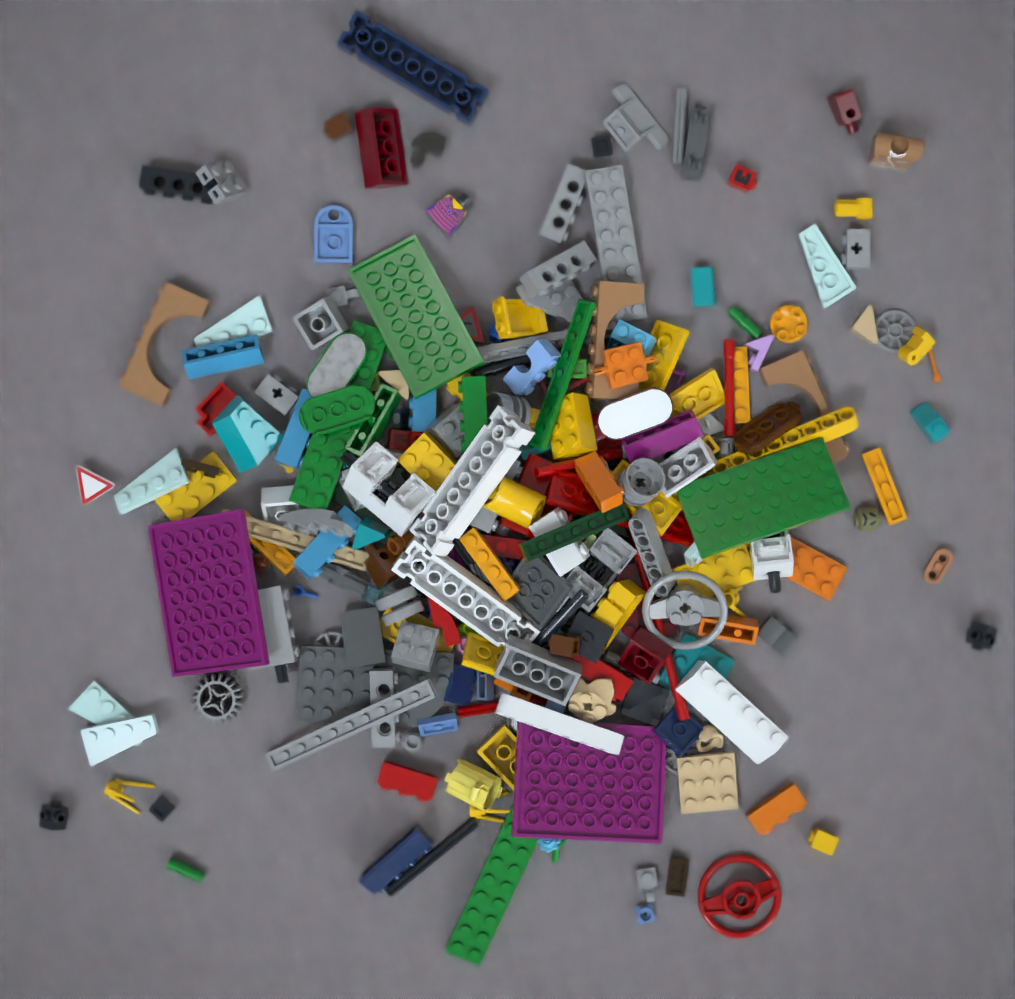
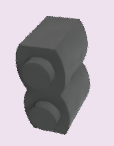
(777, 636)

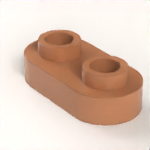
(939, 568)

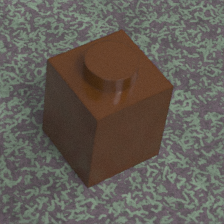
(337, 128)
(564, 644)

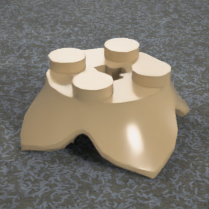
(592, 700)

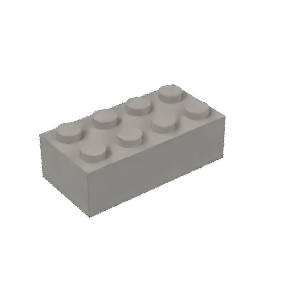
(537, 670)

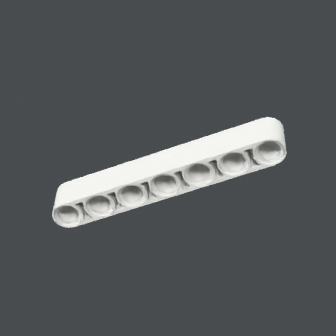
(559, 724)

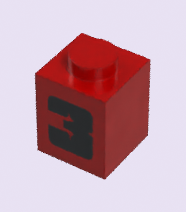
(742, 179)

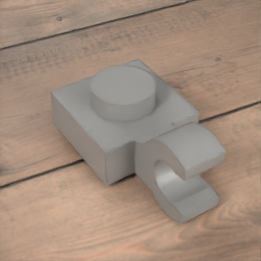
(341, 296)
(646, 880)

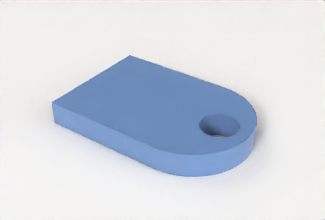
(333, 237)

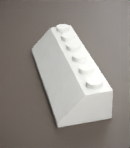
(731, 712)

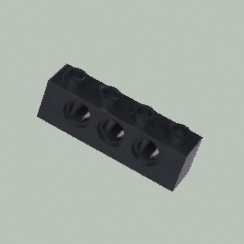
(151, 175)

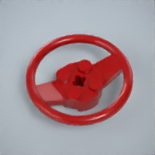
(726, 901)

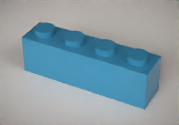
(222, 356)
(423, 411)
(295, 438)
(324, 546)

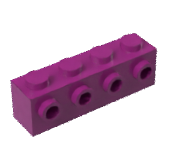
(661, 439)

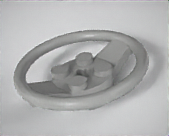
(697, 603)

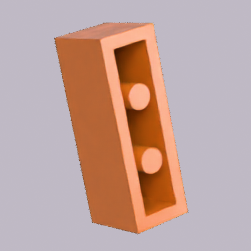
(599, 481)
(736, 629)
(776, 809)

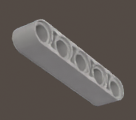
(650, 549)

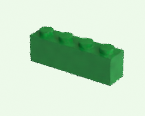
(473, 407)
(371, 430)

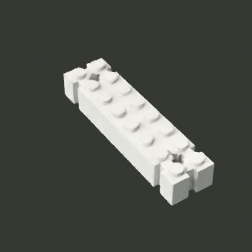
(471, 481)
(463, 594)

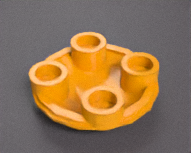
(788, 323)

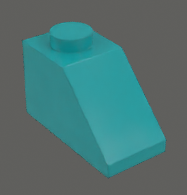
(930, 423)

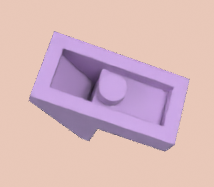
(761, 347)

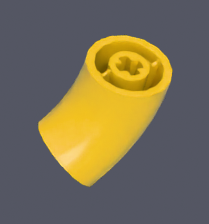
(516, 502)

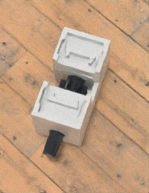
(371, 485)
(772, 559)

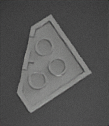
(556, 302)

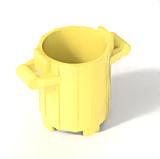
(474, 785)

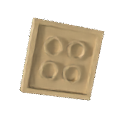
(707, 782)

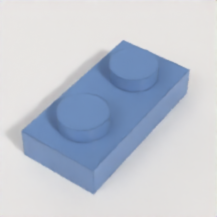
(438, 724)

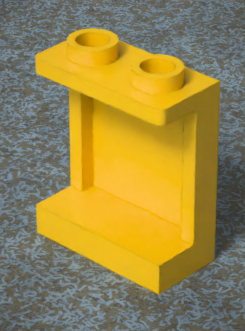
(517, 319)

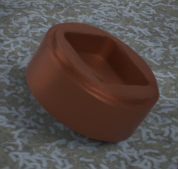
(260, 563)

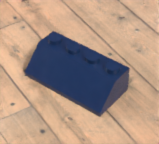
(396, 859)

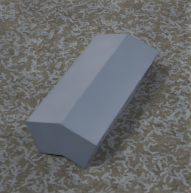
(489, 686)

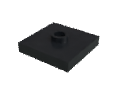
(593, 635)

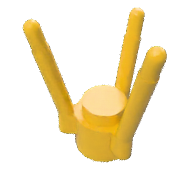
(732, 600)
(115, 791)
(479, 814)

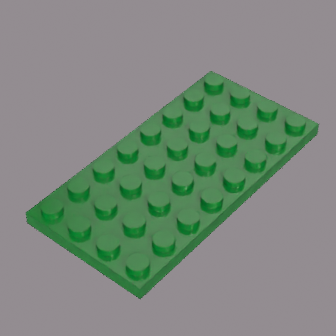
(415, 316)
(762, 498)

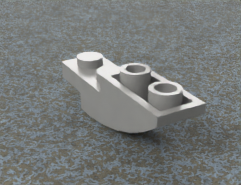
(315, 520)

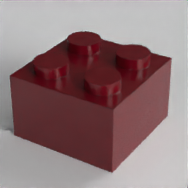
(645, 655)

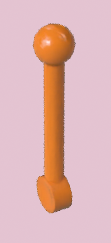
(936, 378)

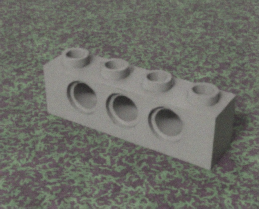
(554, 234)
(537, 285)
(380, 737)

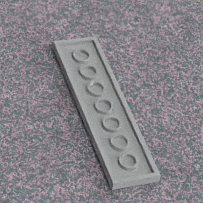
(614, 232)

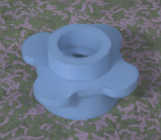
(650, 917)

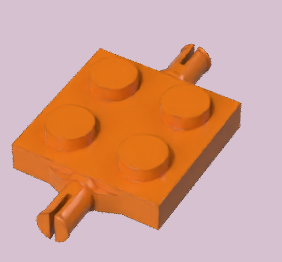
(625, 365)

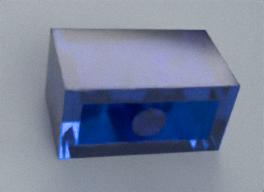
(459, 685)

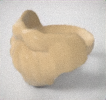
(710, 731)

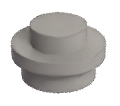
(412, 741)

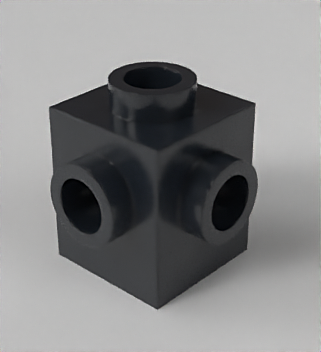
(981, 636)
(54, 816)

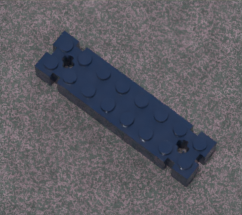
(412, 68)

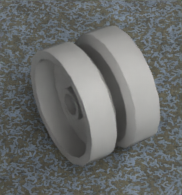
(399, 605)

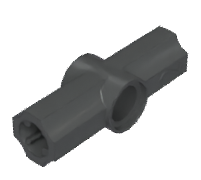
(343, 578)

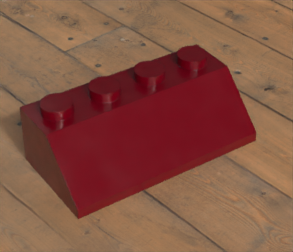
(381, 148)

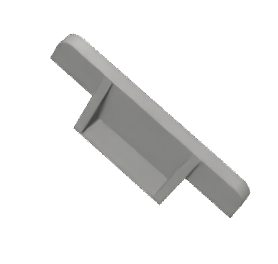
(633, 121)

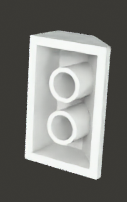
(686, 465)
(276, 502)
(565, 557)

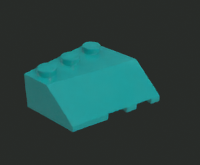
(245, 434)

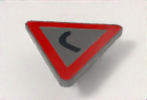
(472, 325)

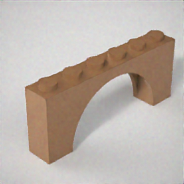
(609, 299)
(172, 304)
(797, 372)

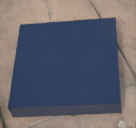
(676, 733)

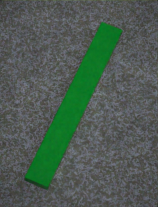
(562, 374)

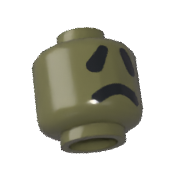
(867, 518)

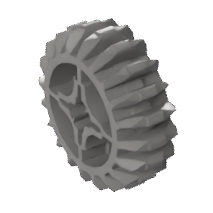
(214, 691)

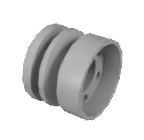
(518, 405)
(649, 478)

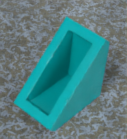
(369, 532)

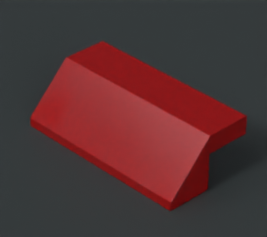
(539, 485)

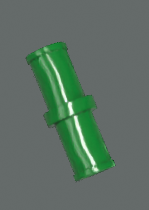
(744, 322)
(185, 870)

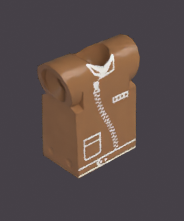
(895, 151)

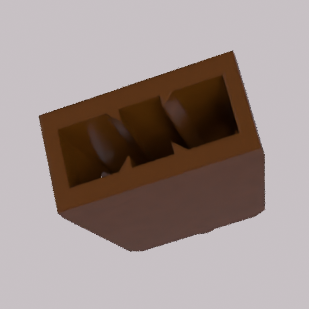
(380, 565)

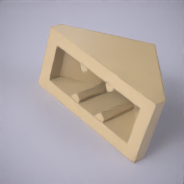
(865, 326)
(397, 381)

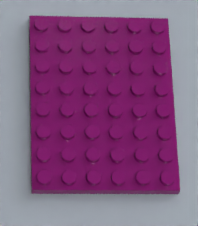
(208, 594)
(587, 792)

